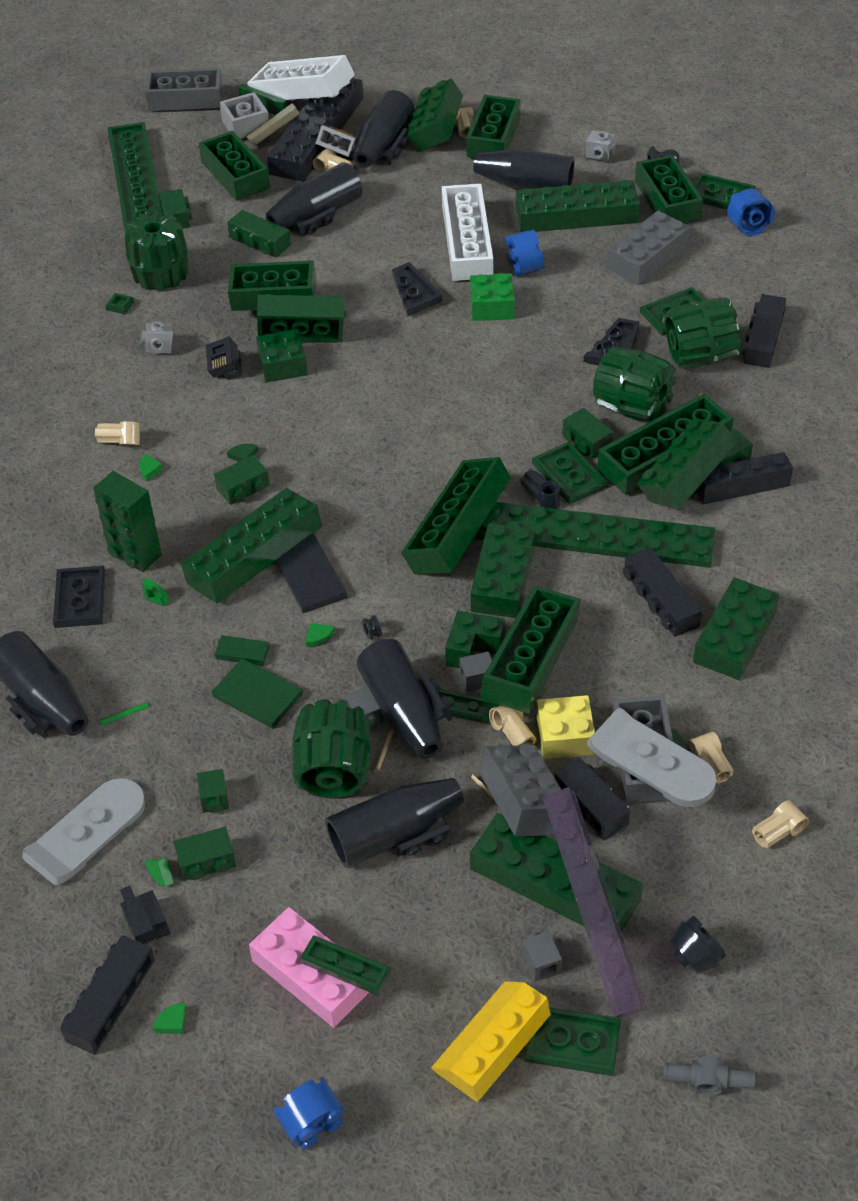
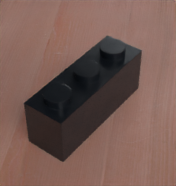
(595, 798)

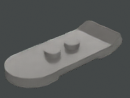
(654, 760)
(85, 830)

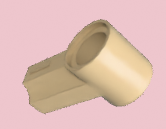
(464, 121)
(327, 160)
(125, 433)
(512, 724)
(710, 750)
(785, 820)

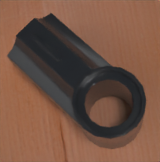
(544, 491)

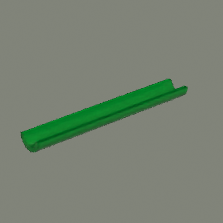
(124, 713)

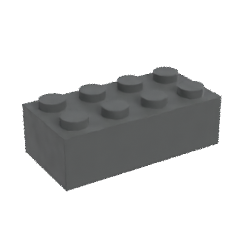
(184, 89)
(648, 247)
(654, 714)
(517, 783)

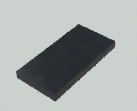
(310, 575)

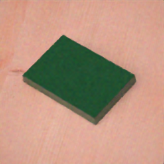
(718, 190)
(657, 310)
(571, 471)
(257, 693)
(576, 1042)

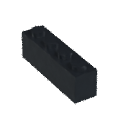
(764, 330)
(746, 478)
(662, 591)
(107, 994)

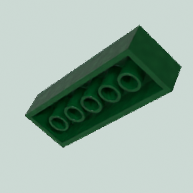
(577, 206)
(637, 451)
(456, 516)
(251, 545)
(530, 649)
(537, 871)

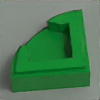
(149, 467)
(154, 592)
(319, 633)
(159, 870)
(171, 1020)

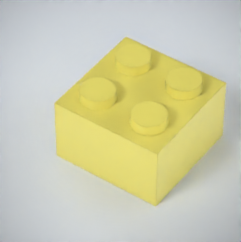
(564, 726)

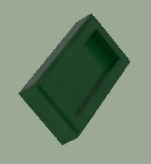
(235, 648)

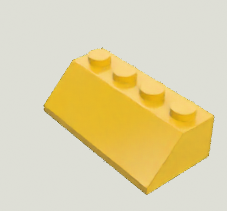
(493, 1038)

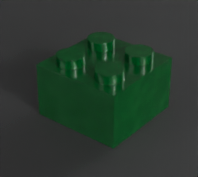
(281, 355)

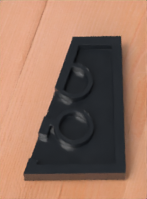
(414, 289)
(620, 334)

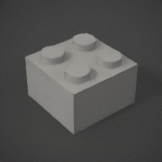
(243, 114)

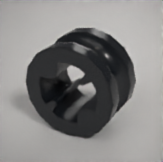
(371, 627)

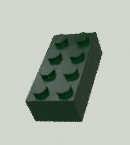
(434, 115)
(493, 125)
(234, 165)
(669, 188)
(272, 278)
(314, 316)
(686, 463)
(127, 521)
(502, 570)
(736, 628)

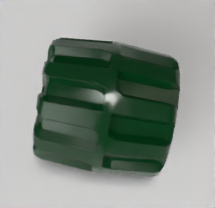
(156, 251)
(702, 332)
(634, 383)
(331, 749)

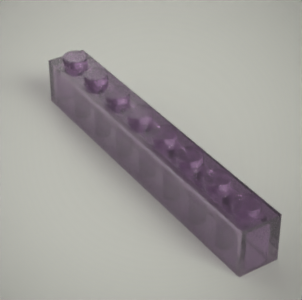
(594, 903)

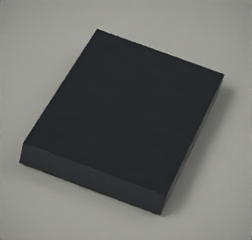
(79, 596)

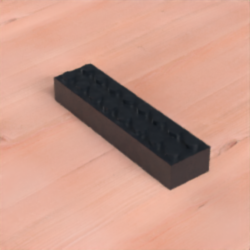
(297, 147)

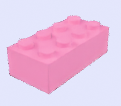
(279, 953)

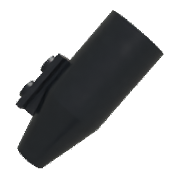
(384, 130)
(525, 168)
(317, 199)
(40, 688)
(405, 700)
(399, 818)

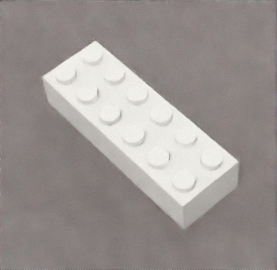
(304, 77)
(466, 231)

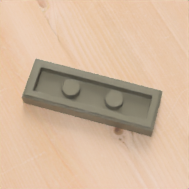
(273, 124)

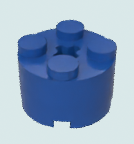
(750, 212)
(524, 252)
(309, 1112)

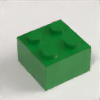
(492, 297)

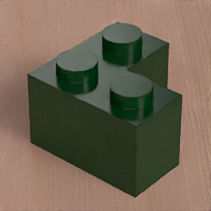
(473, 634)

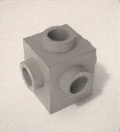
(600, 145)
(157, 338)

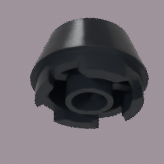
(696, 946)

